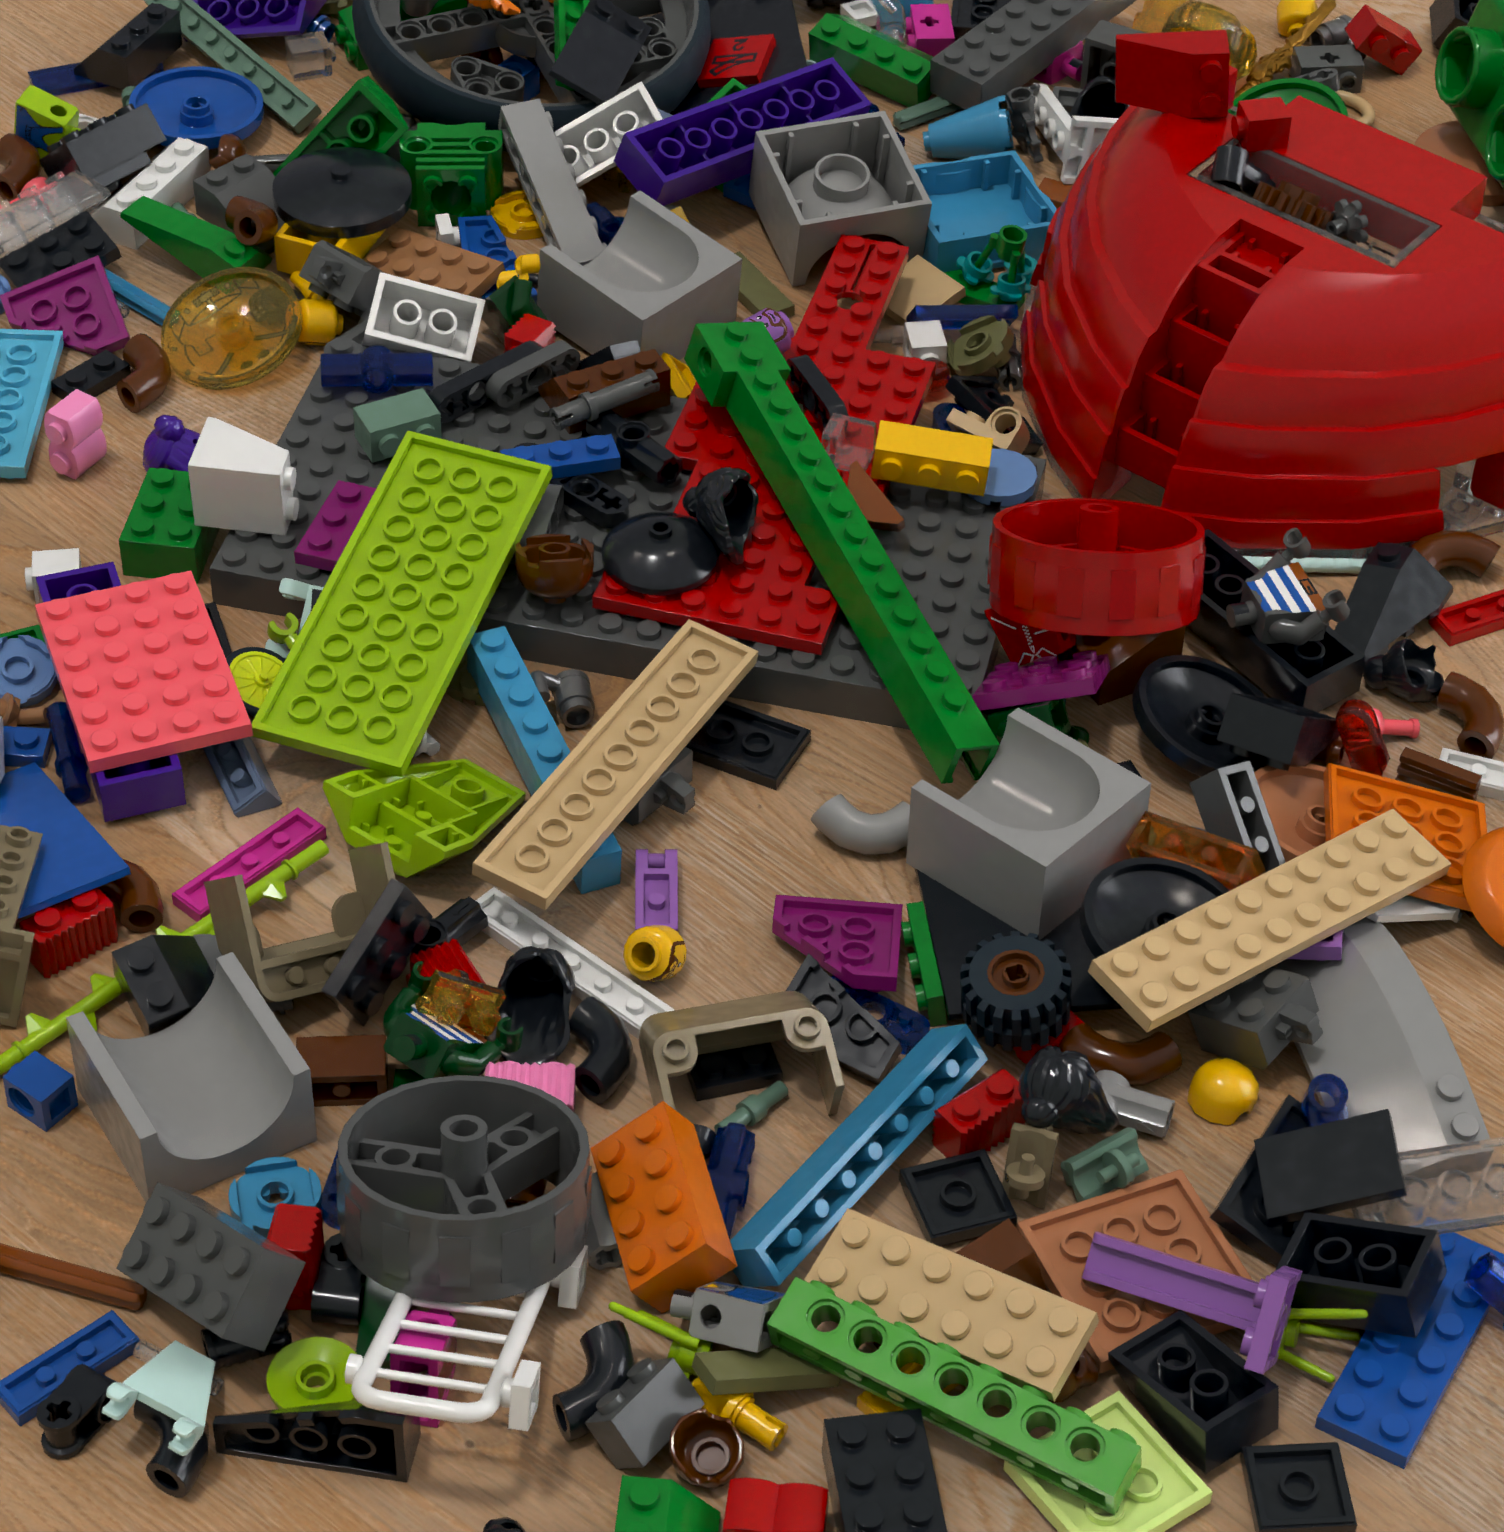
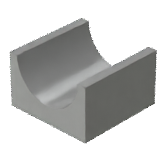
(200, 1092)

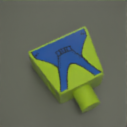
(43, 118)

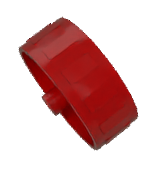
(1096, 566)

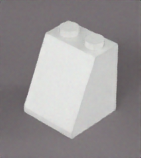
(241, 481)

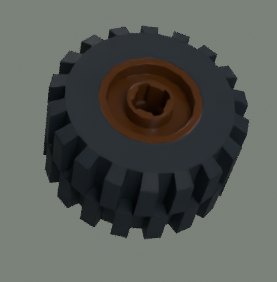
(1016, 991)

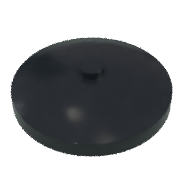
(342, 192)
(1182, 709)
(1139, 897)

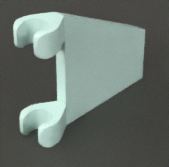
(175, 1385)

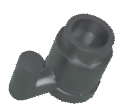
(1333, 33)
(570, 693)

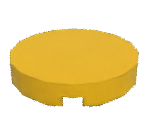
(515, 216)

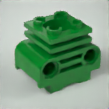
(453, 169)

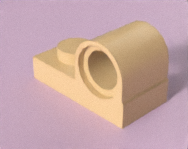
(993, 427)

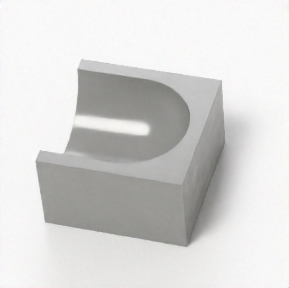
(835, 181)
(643, 286)
(1029, 827)

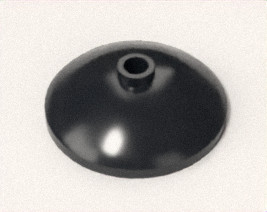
(659, 554)

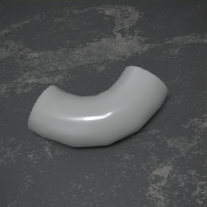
(863, 831)

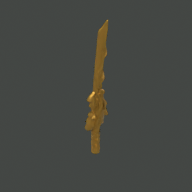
(1280, 58)

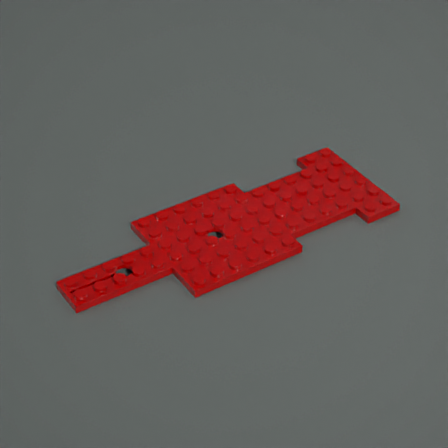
(770, 592)

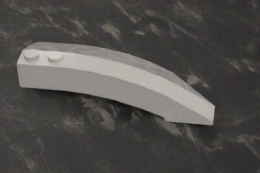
(1387, 1042)

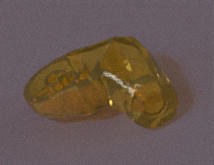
(1205, 17)

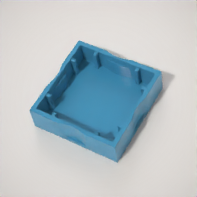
(978, 199)

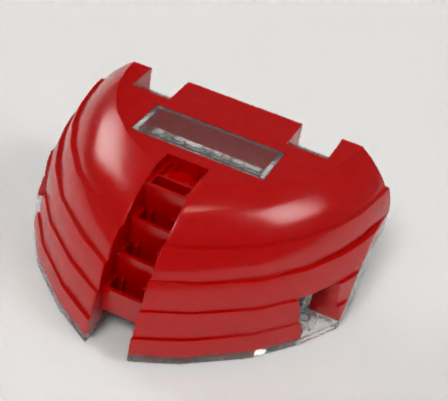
(1264, 357)

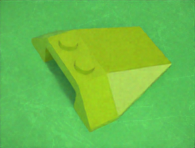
(425, 814)

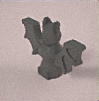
(1022, 117)

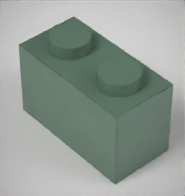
(384, 422)

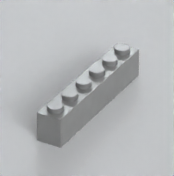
(549, 181)

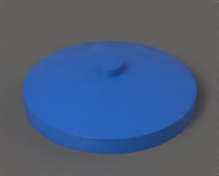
(201, 104)

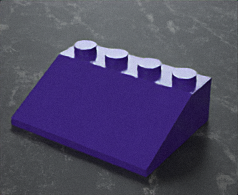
(262, 17)

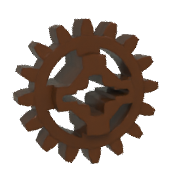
(1295, 202)

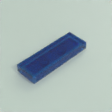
(959, 315)

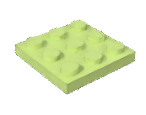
(1158, 1498)

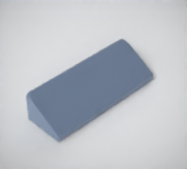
(243, 776)

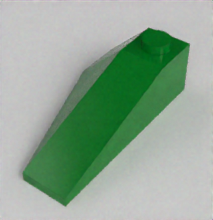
(358, 120)
(192, 240)

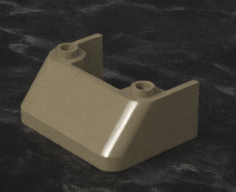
(304, 964)
(677, 1037)

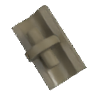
(1030, 1163)

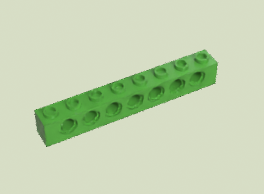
(1097, 1481)

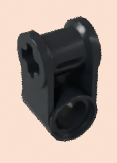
(339, 1287)
(73, 1412)

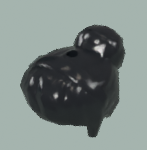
(1405, 672)

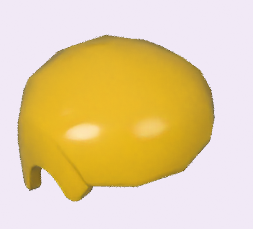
(1223, 1091)

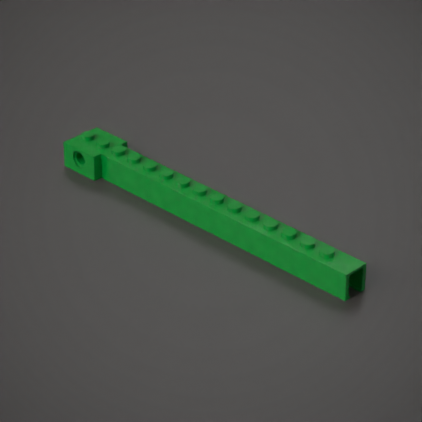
(748, 375)

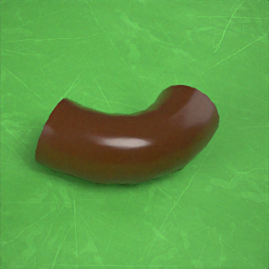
(21, 164)
(251, 220)
(149, 375)
(1457, 550)
(1477, 710)
(138, 899)
(1136, 1061)

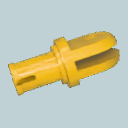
(745, 1415)

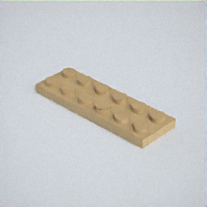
(956, 1302)

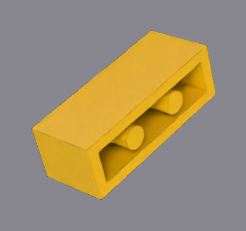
(932, 458)

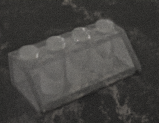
(47, 208)
(1447, 1189)

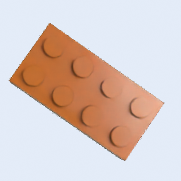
(662, 1206)

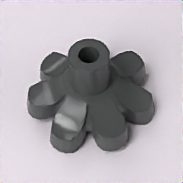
(1347, 222)

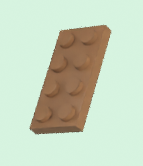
(435, 263)

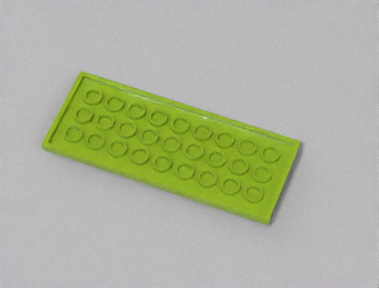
(402, 604)

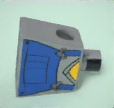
(728, 1314)

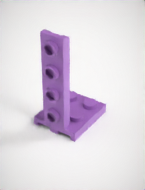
(1250, 1305)

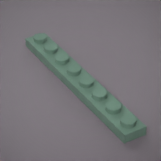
(233, 55)

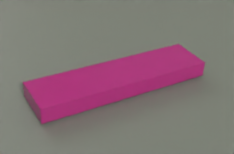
(253, 859)

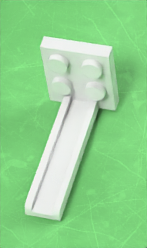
(1070, 138)

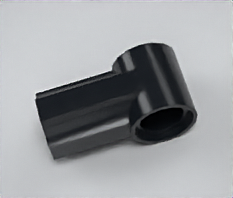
(1236, 172)
(459, 922)

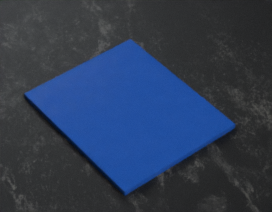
(71, 851)

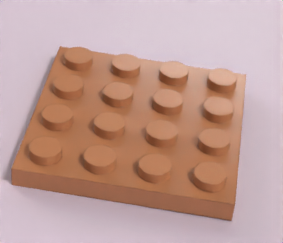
(1151, 1213)

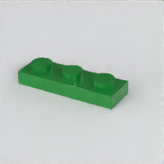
(923, 964)

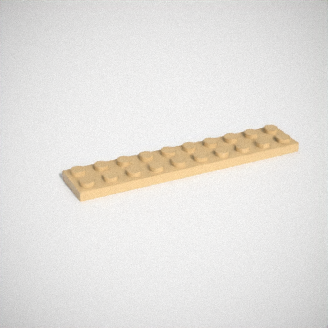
(614, 765)
(1267, 919)

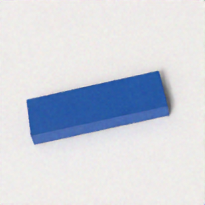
(96, 1345)

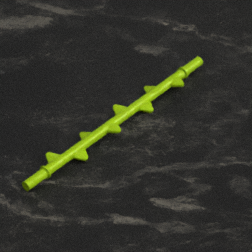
(105, 988)

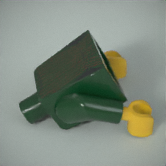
(512, 296)

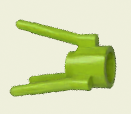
(1294, 1327)
(682, 1346)

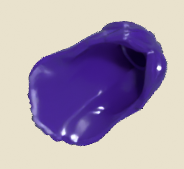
(169, 445)

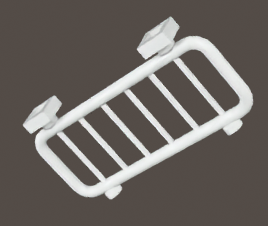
(516, 1393)

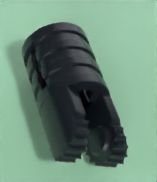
(227, 1353)

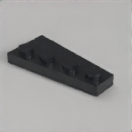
(1243, 1206)

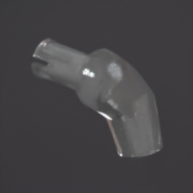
(890, 18)

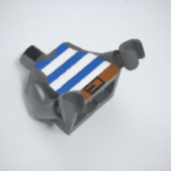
(1283, 602)

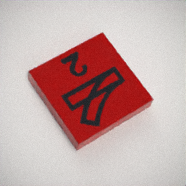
(737, 58)

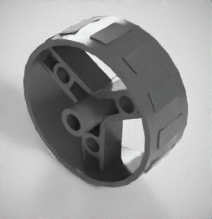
(430, 1179)

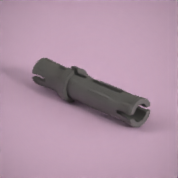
(590, 405)

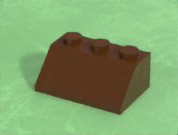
(568, 386)

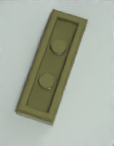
(759, 293)
(759, 1372)

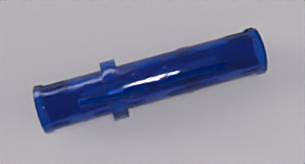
(70, 762)

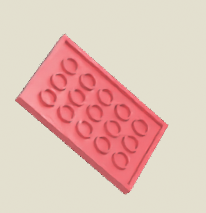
(142, 671)

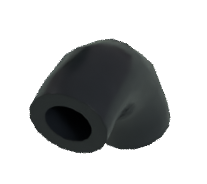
(608, 1049)
(608, 1362)
(168, 1469)

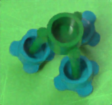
(1011, 250)

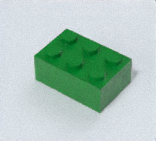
(162, 530)

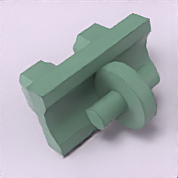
(1105, 1165)

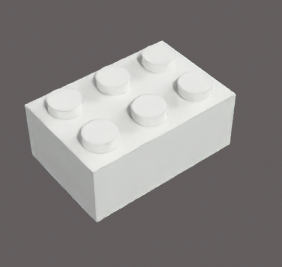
(423, 319)

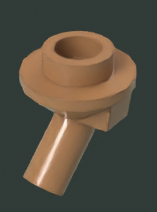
(14, 716)

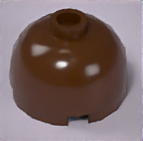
(554, 566)

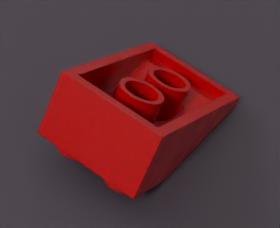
(1174, 72)

